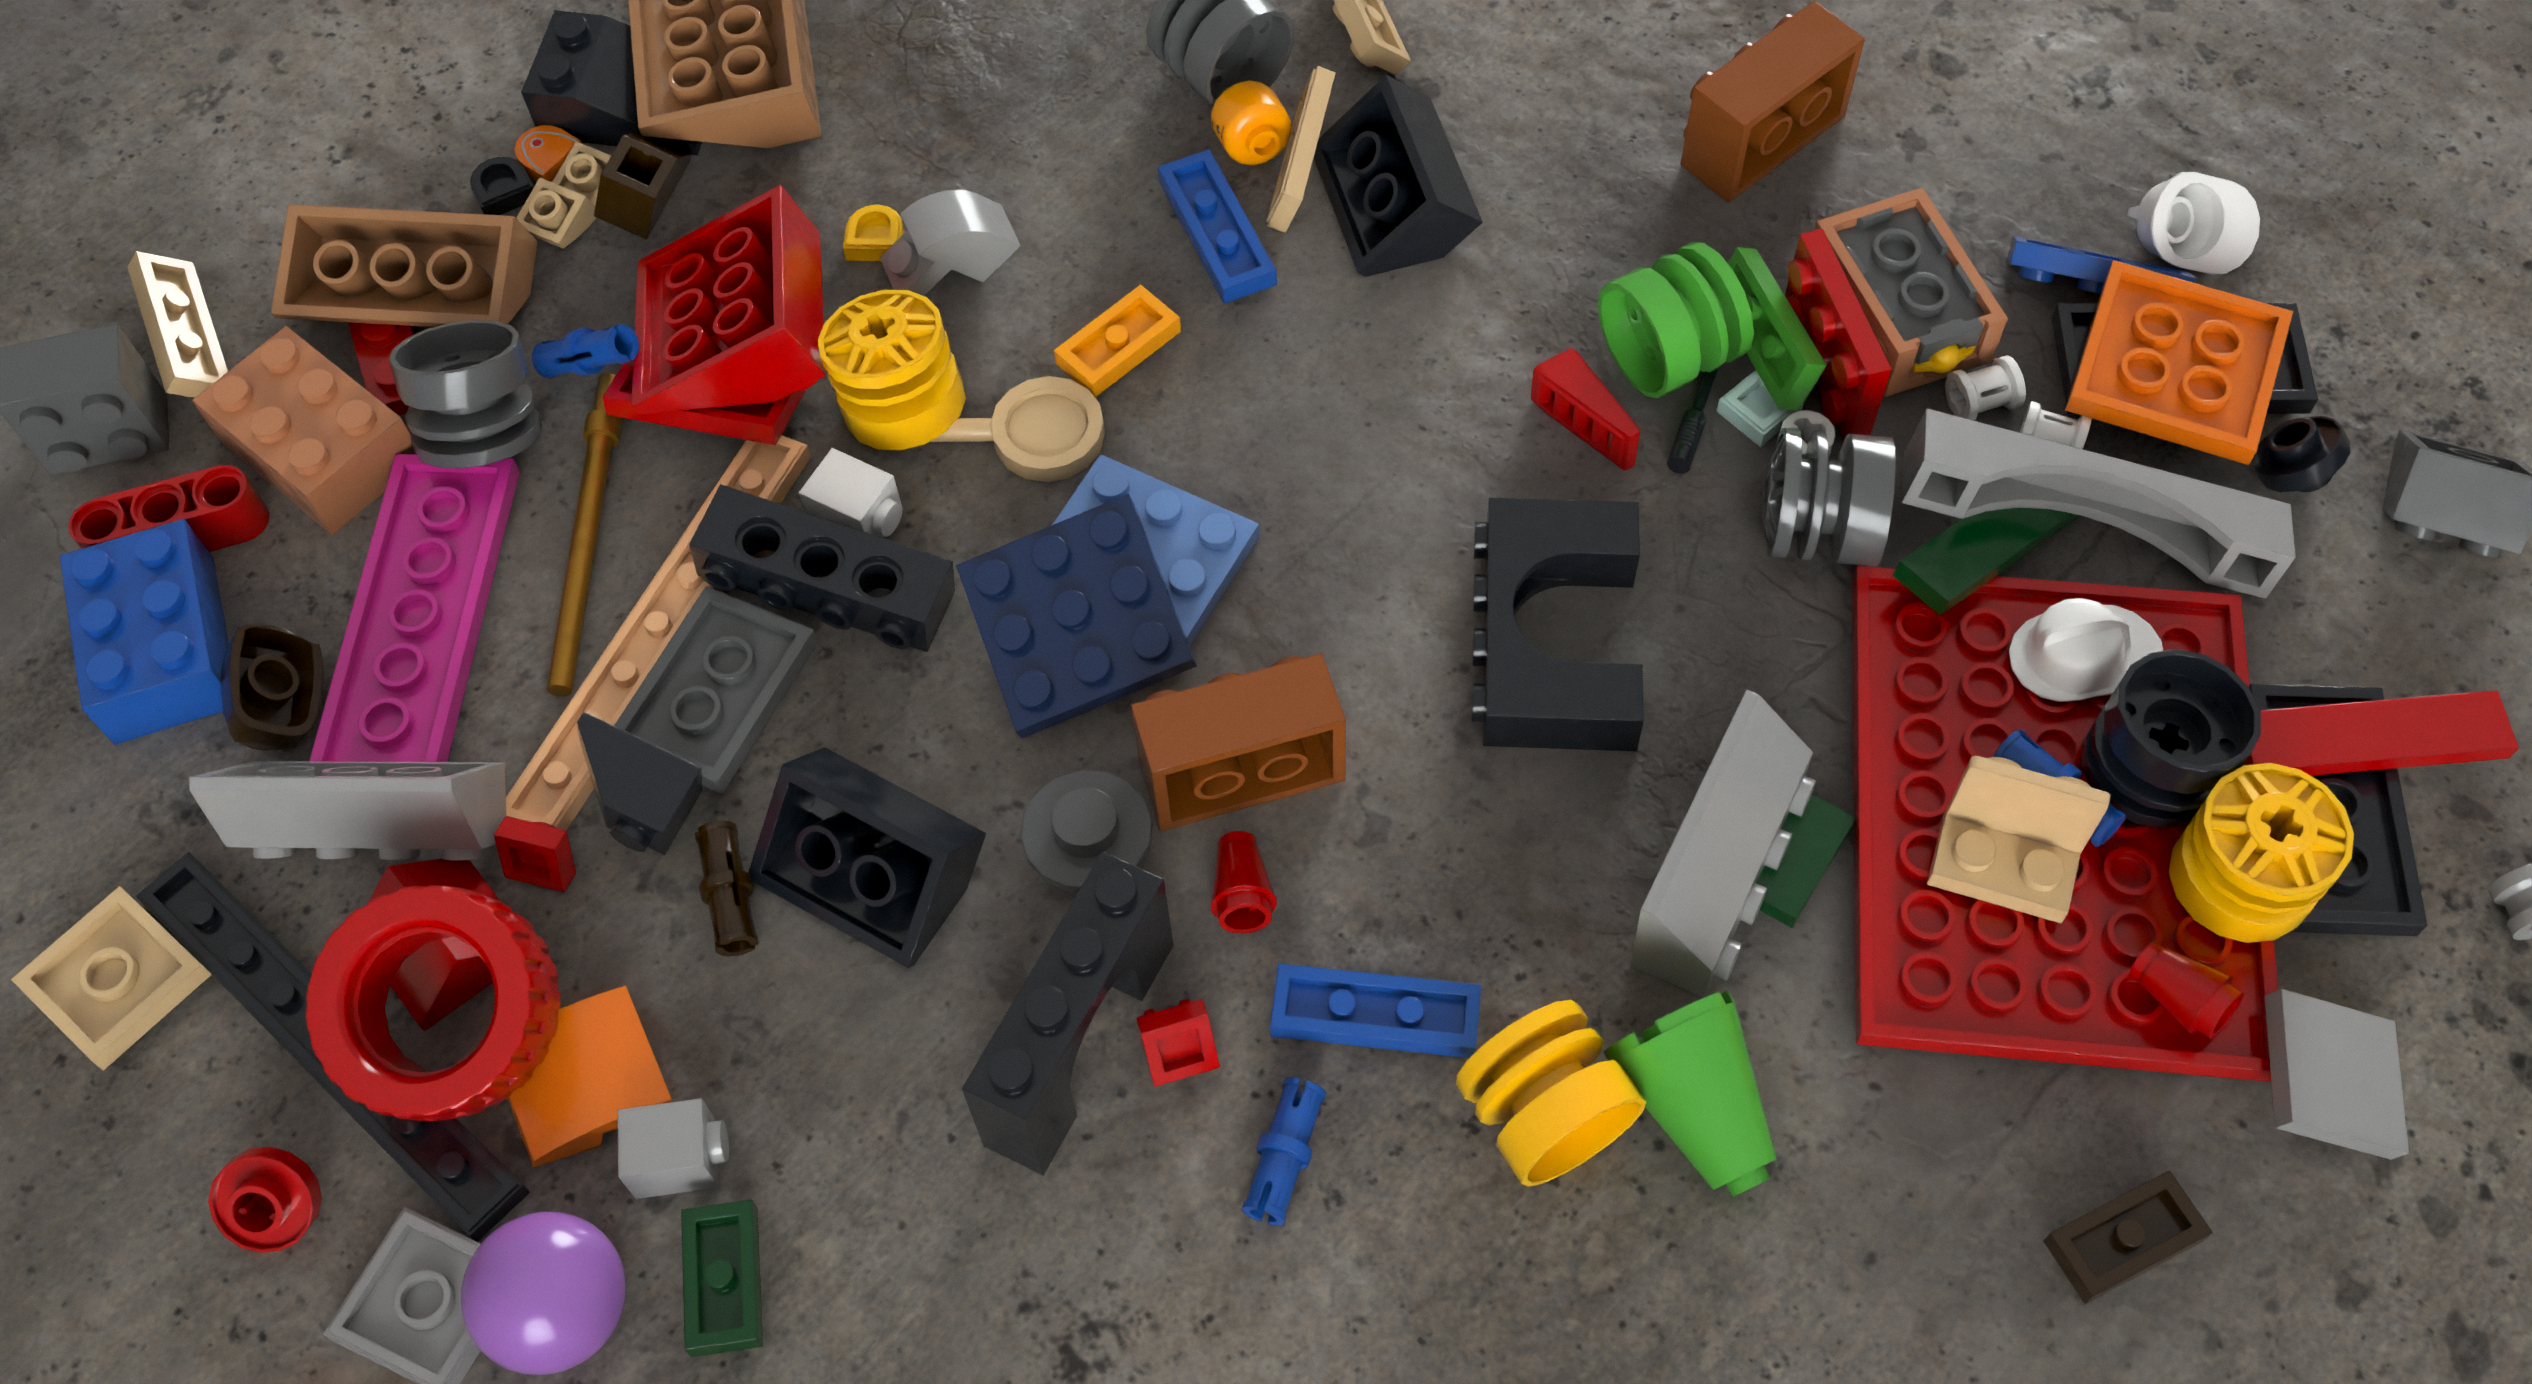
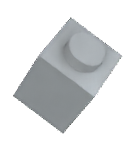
(670, 1148)

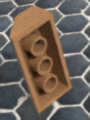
(401, 266)

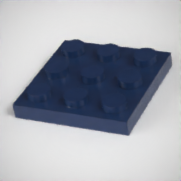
(1075, 616)

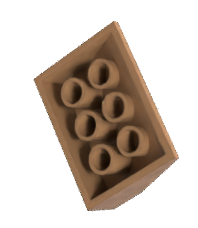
(724, 71)

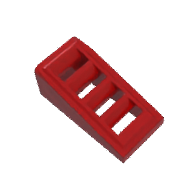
(1583, 405)

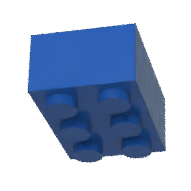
(146, 630)

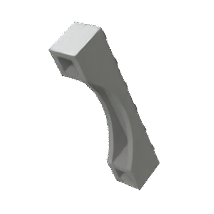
(2209, 528)

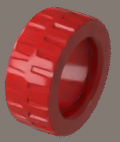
(352, 988)

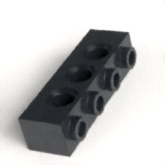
(745, 524)

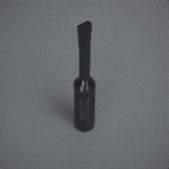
(1691, 428)

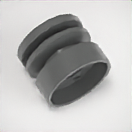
(1220, 42)
(466, 393)
(1831, 497)

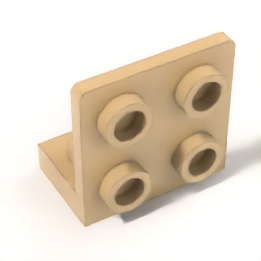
(2016, 837)

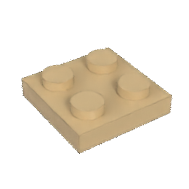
(111, 978)

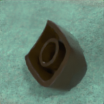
(270, 686)

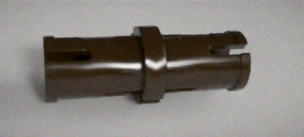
(726, 888)

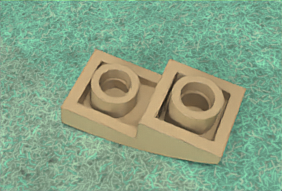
(565, 207)

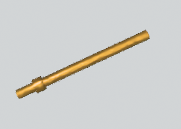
(601, 435)

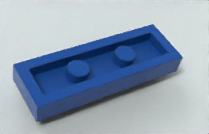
(1217, 226)
(2042, 260)
(1375, 1010)

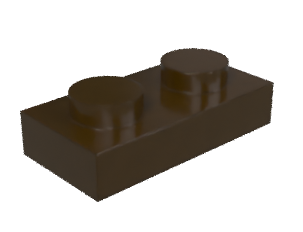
(2127, 1237)

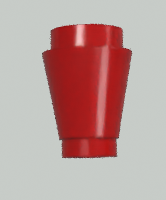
(1241, 885)
(2187, 989)

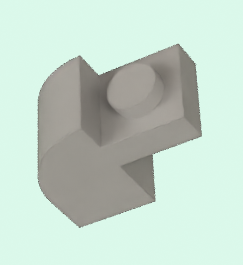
(948, 233)

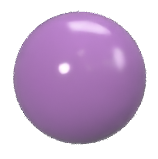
(543, 1293)

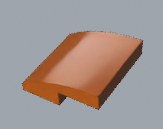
(590, 1072)

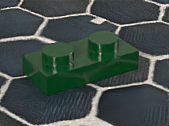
(721, 1278)

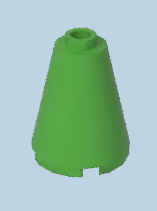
(1703, 1090)

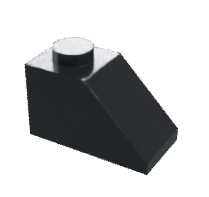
(638, 785)

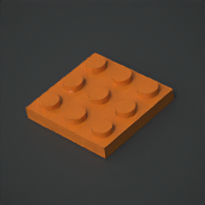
(2180, 362)

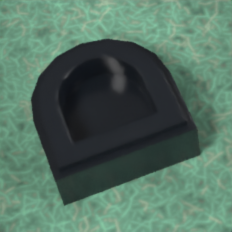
(500, 185)

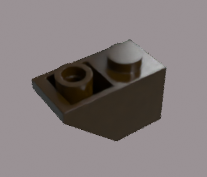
(639, 182)

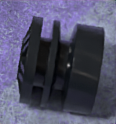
(2170, 736)

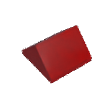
(442, 971)

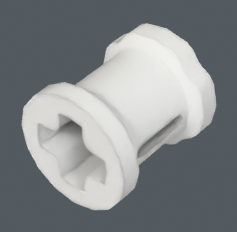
(1985, 388)
(2055, 426)

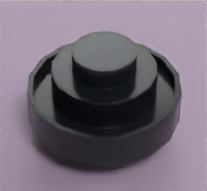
(2301, 454)

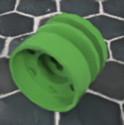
(1675, 319)

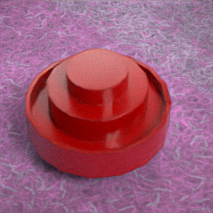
(265, 1199)

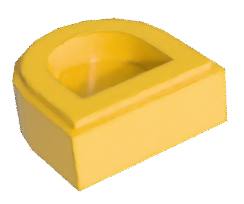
(871, 233)

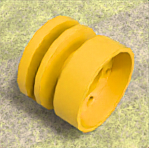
(892, 369)
(2261, 852)
(1549, 1092)

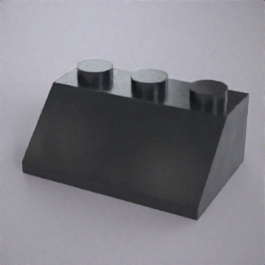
(1395, 181)
(863, 854)

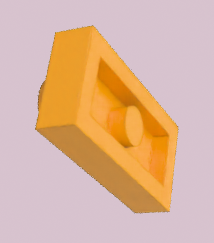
(1117, 340)

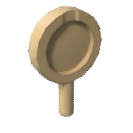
(1039, 429)

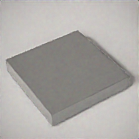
(2335, 1074)
(409, 1304)

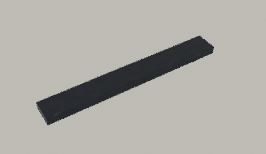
(273, 989)

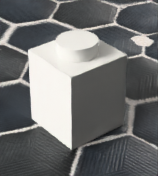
(853, 495)

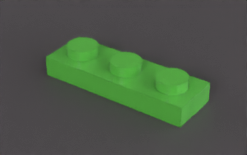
(1780, 343)

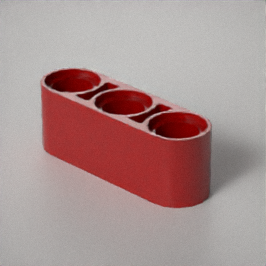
(213, 501)

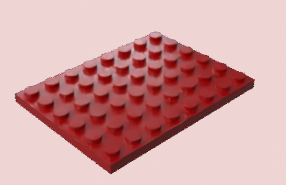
(1986, 977)

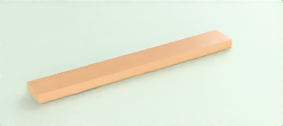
(557, 776)

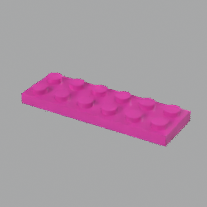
(417, 613)

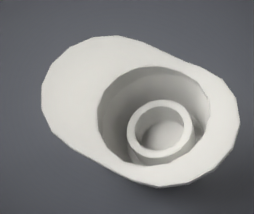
(2198, 223)
(2079, 649)

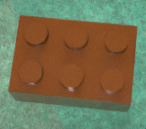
(1770, 100)
(1240, 740)

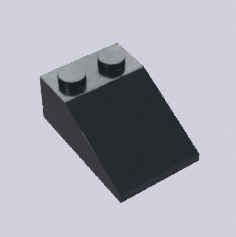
(587, 80)

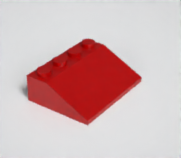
(731, 311)

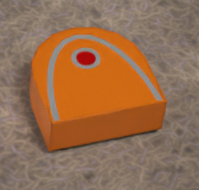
(543, 151)

